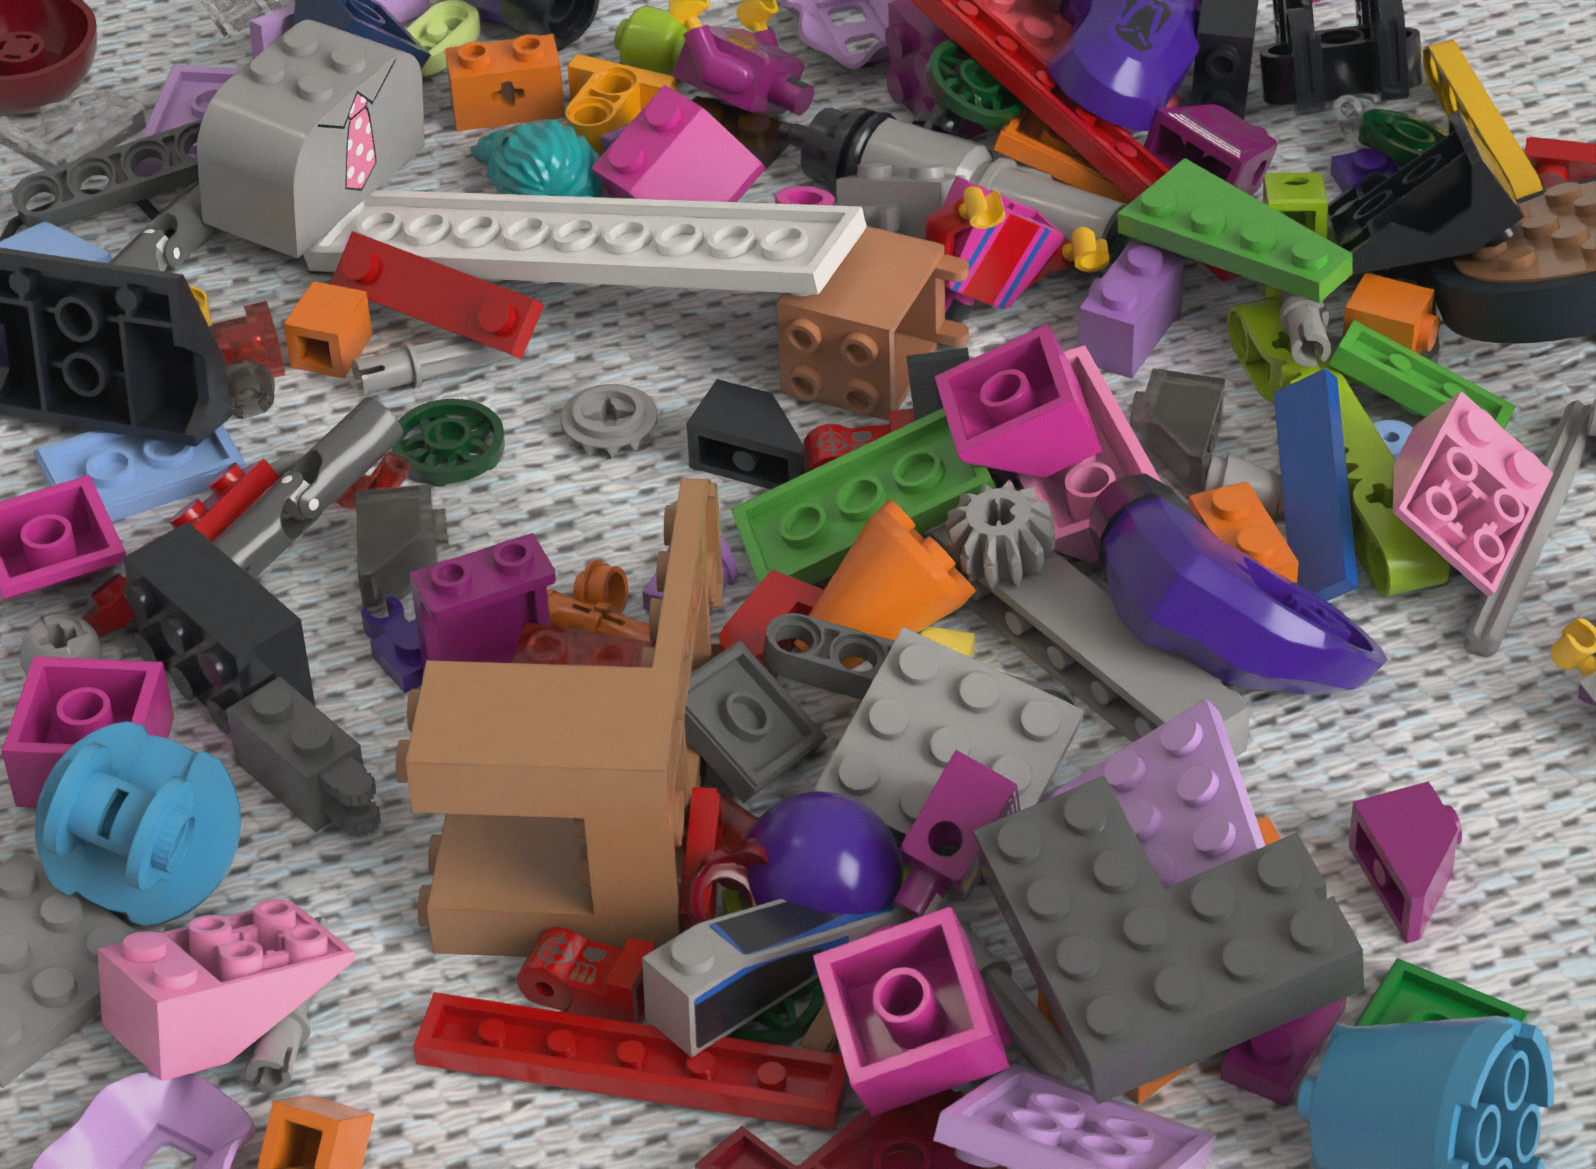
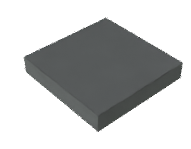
(746, 722)

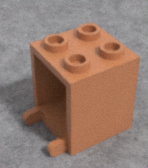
(871, 314)

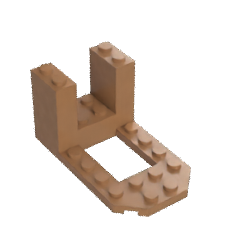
(568, 778)

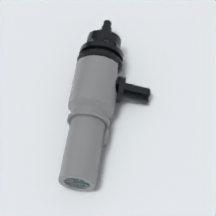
(843, 140)

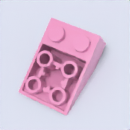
(1468, 489)
(215, 985)

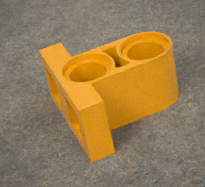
(608, 95)

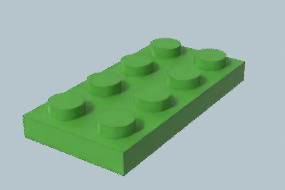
(816, 517)

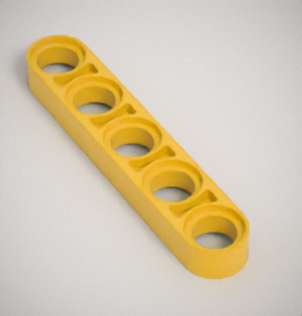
(1460, 89)

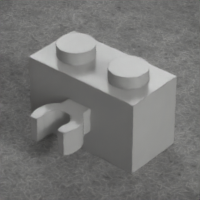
(896, 199)

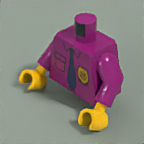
(740, 64)

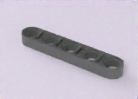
(117, 165)
(830, 644)

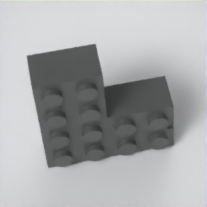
(1155, 972)

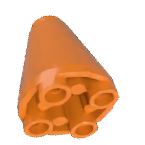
(891, 581)

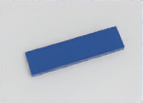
(1316, 484)

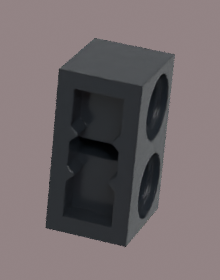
(1224, 54)

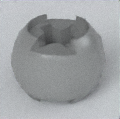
(60, 637)

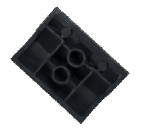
(1430, 209)
(108, 349)

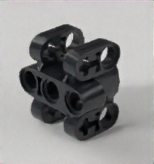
(1323, 65)

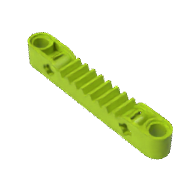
(1383, 544)

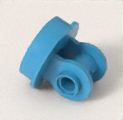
(137, 823)

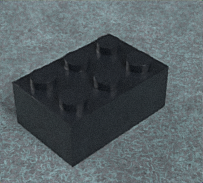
(211, 623)

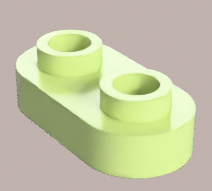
(445, 26)

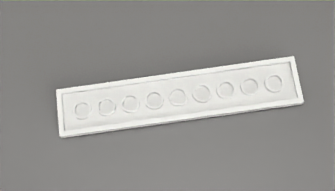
(608, 239)

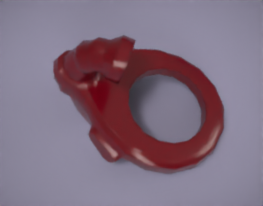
(728, 870)

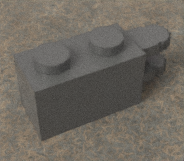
(303, 759)

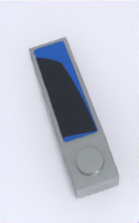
(742, 966)

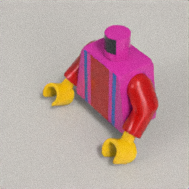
(1005, 247)

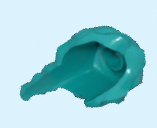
(540, 160)

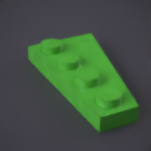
(1231, 230)

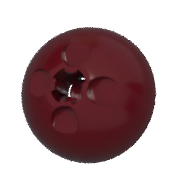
(43, 52)

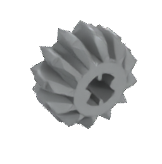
(1000, 534)

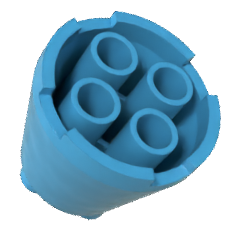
(1430, 1096)

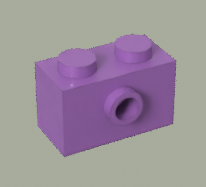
(1131, 308)

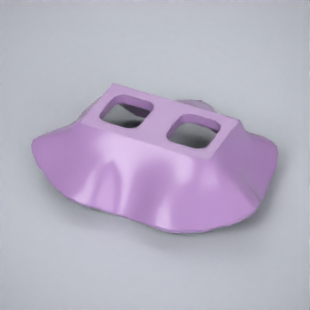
(821, 34)
(141, 1115)

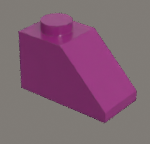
(1406, 851)

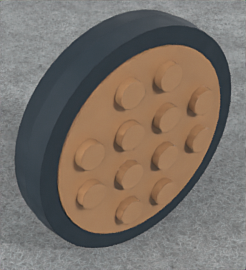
(1534, 282)

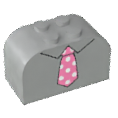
(306, 135)

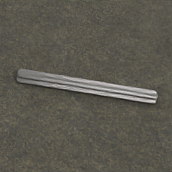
(1562, 458)

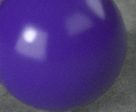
(825, 855)

